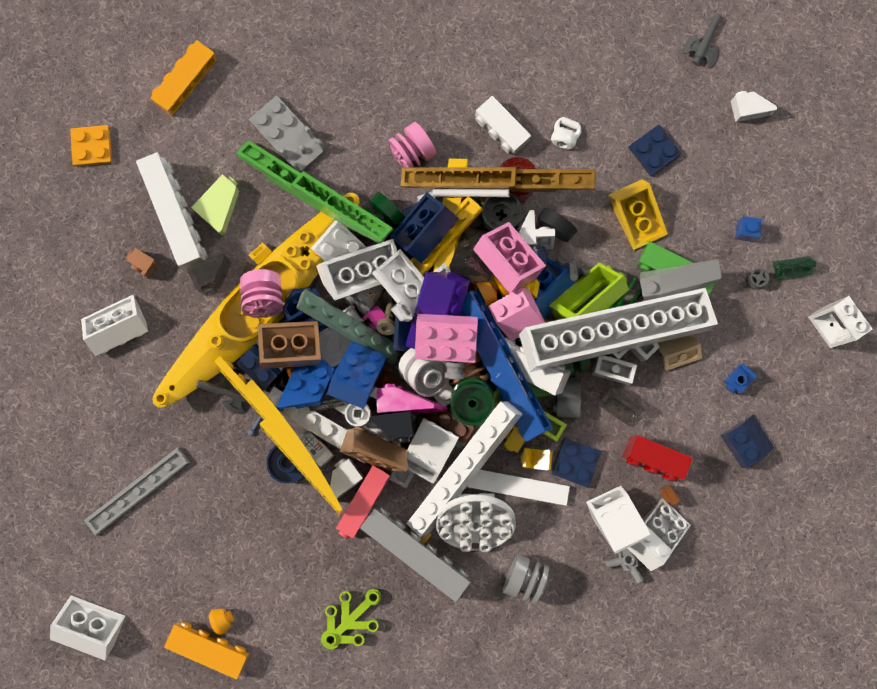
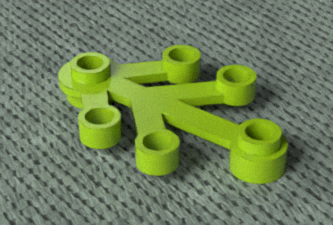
(348, 621)

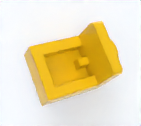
(536, 459)

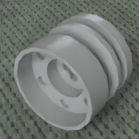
(526, 579)

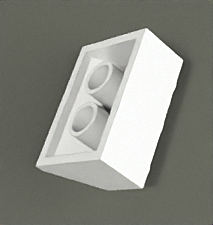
(113, 325)
(86, 627)

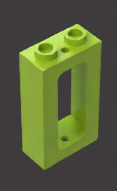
(585, 287)

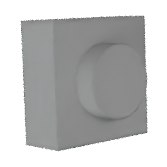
(402, 478)

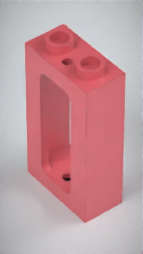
(363, 502)

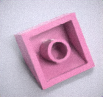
(516, 312)

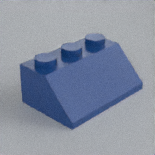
(553, 283)

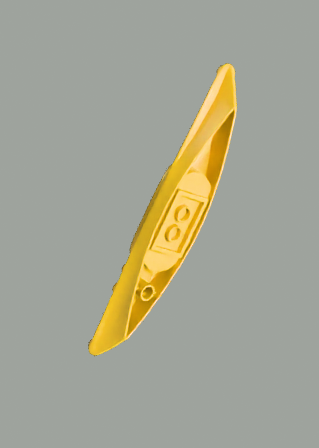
(231, 332)

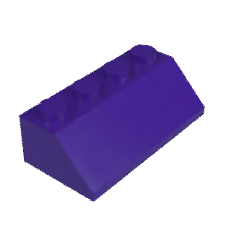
(439, 295)

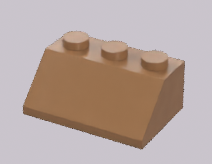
(289, 344)
(374, 450)

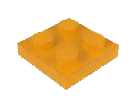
(91, 145)

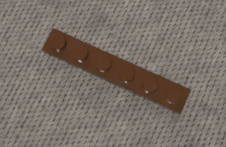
(442, 419)

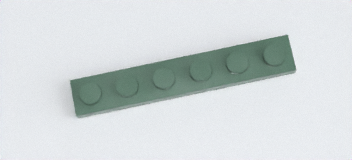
(346, 325)

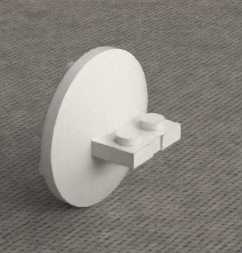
(475, 520)

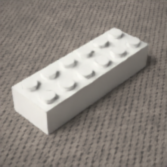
(171, 210)

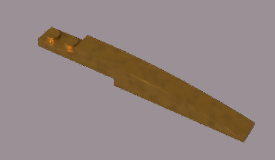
(499, 178)

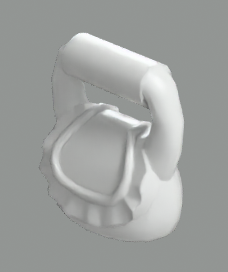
(564, 137)

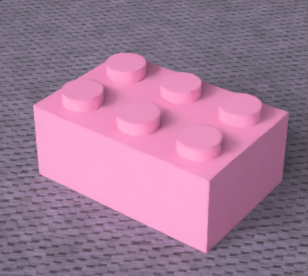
(509, 257)
(446, 338)

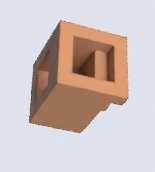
(141, 262)

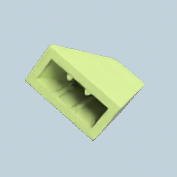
(218, 203)

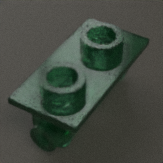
(794, 267)

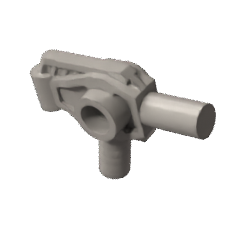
(628, 562)

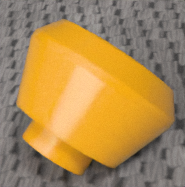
(220, 620)

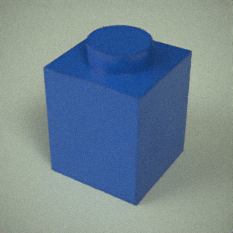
(748, 229)

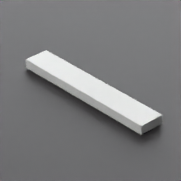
(520, 487)

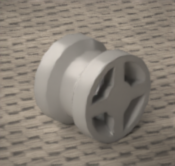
(454, 370)

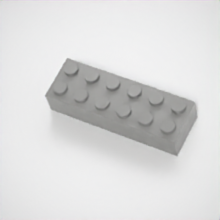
(416, 554)

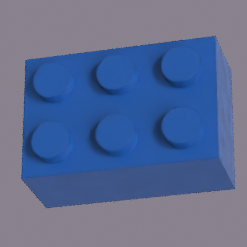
(357, 375)

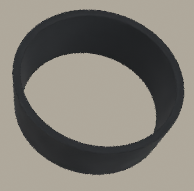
(563, 228)

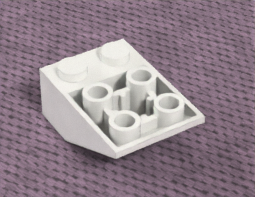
(430, 450)
(618, 519)
(666, 531)

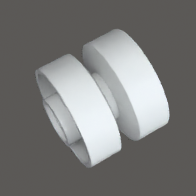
(424, 376)

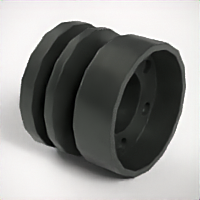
(508, 206)

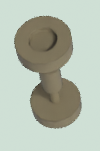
(387, 326)

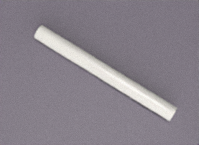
(471, 192)

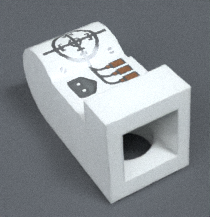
(317, 449)

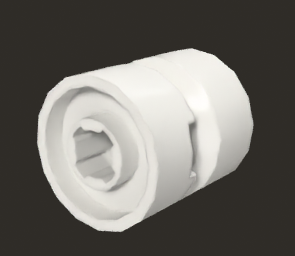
(357, 416)

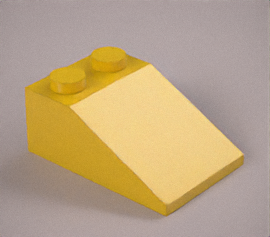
(638, 213)

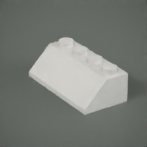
(354, 270)

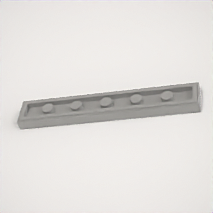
(137, 491)

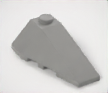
(679, 279)

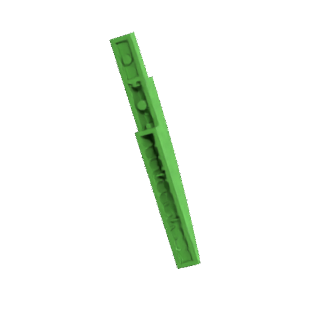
(314, 193)

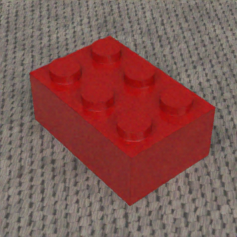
(657, 458)

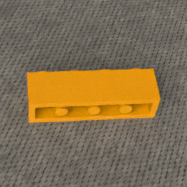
(183, 78)
(207, 650)

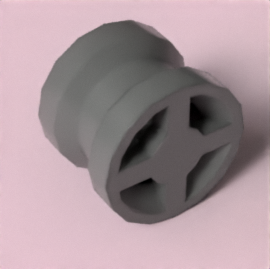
(761, 277)

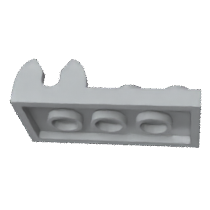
(287, 134)

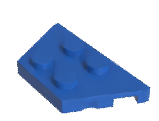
(306, 386)

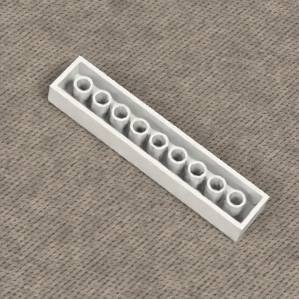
(617, 329)

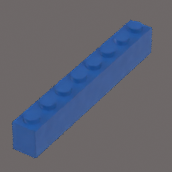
(504, 369)

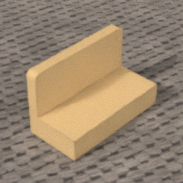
(680, 351)

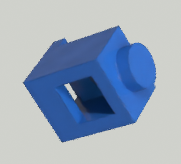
(732, 383)

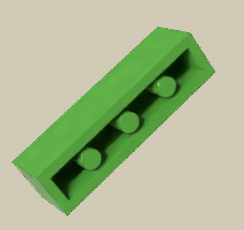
(656, 258)

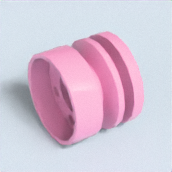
(414, 145)
(261, 293)

